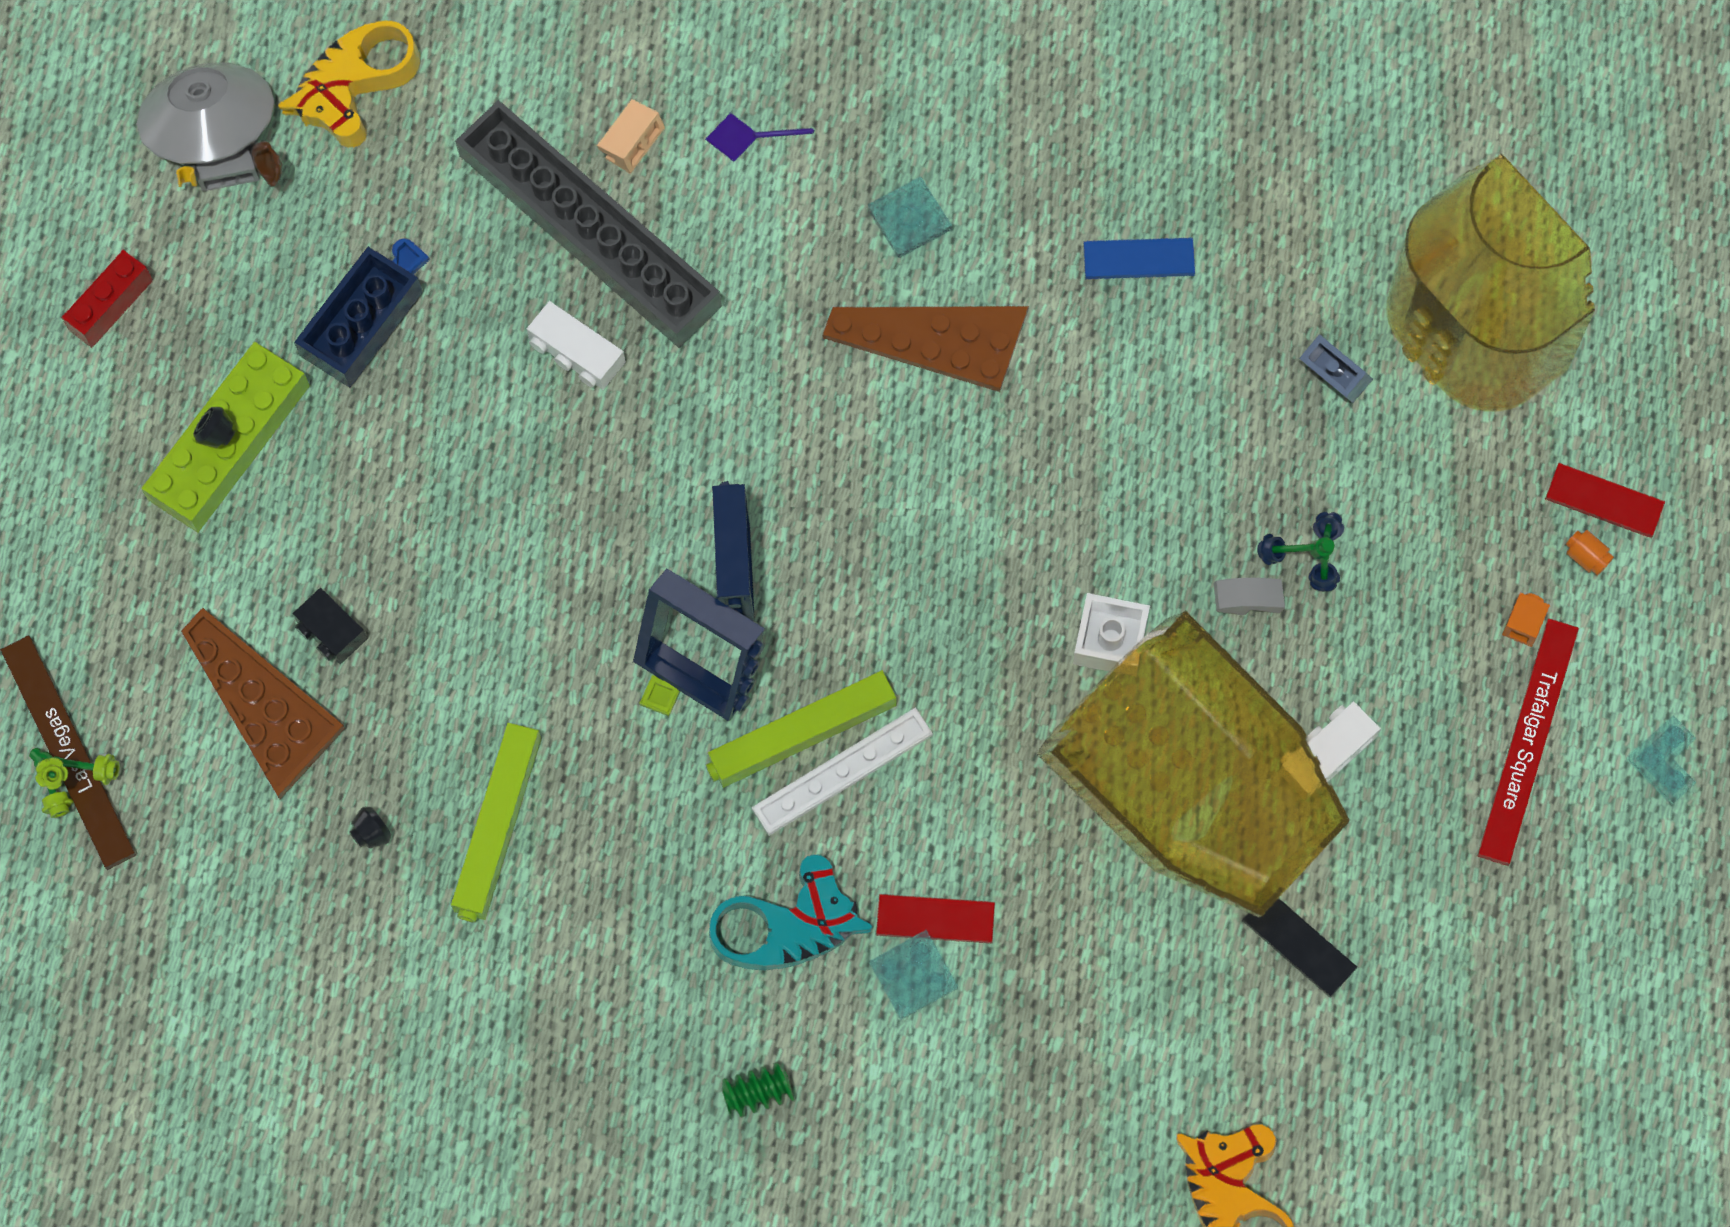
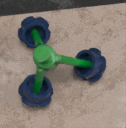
(1323, 575)

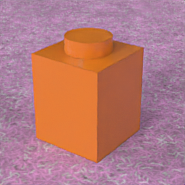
(1526, 619)

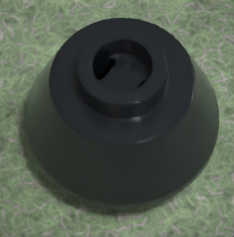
(214, 428)
(369, 829)

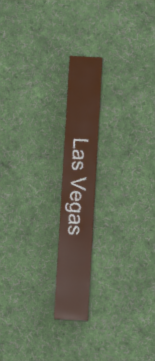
(65, 743)

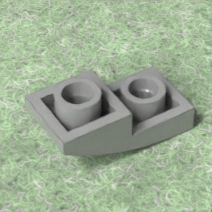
(1248, 594)

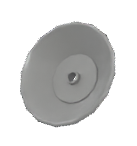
(205, 113)

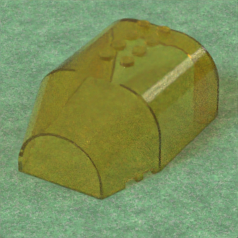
(1490, 289)
(1198, 769)

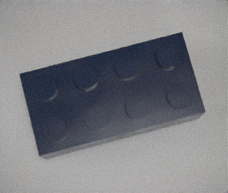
(358, 317)

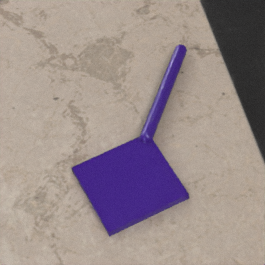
(734, 136)

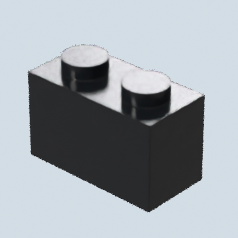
(329, 626)

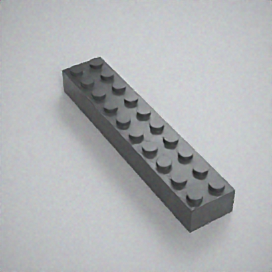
(589, 223)

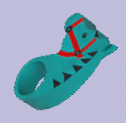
(800, 934)

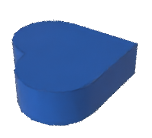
(408, 255)

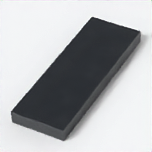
(1302, 947)

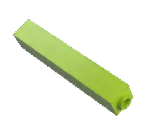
(801, 729)
(495, 822)

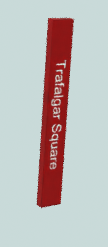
(1528, 742)

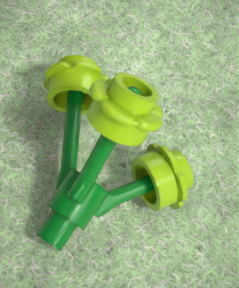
(53, 771)

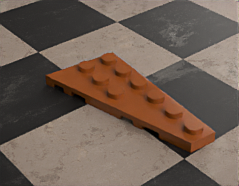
(953, 340)
(272, 713)

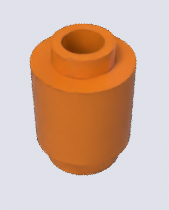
(1589, 552)

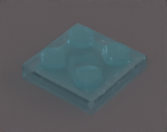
(909, 217)
(913, 975)

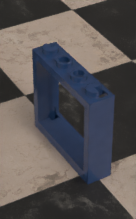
(733, 548)
(681, 672)

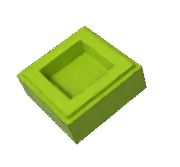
(659, 696)

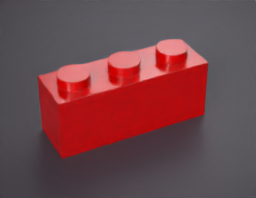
(107, 298)

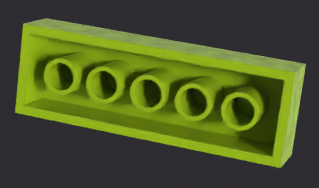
(199, 477)

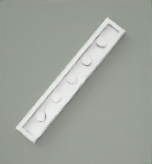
(842, 771)

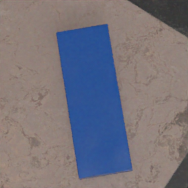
(1139, 258)

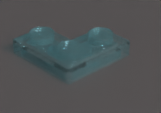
(1656, 760)

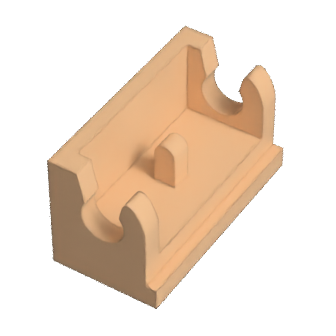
(631, 135)

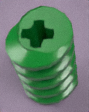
(756, 1090)

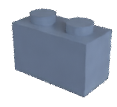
(1336, 368)

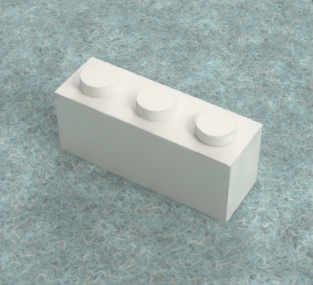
(575, 346)
(1342, 738)

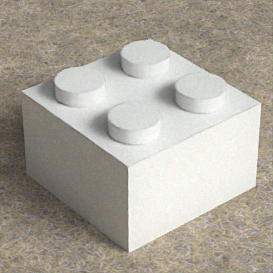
(1108, 631)

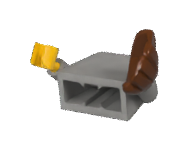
(235, 169)

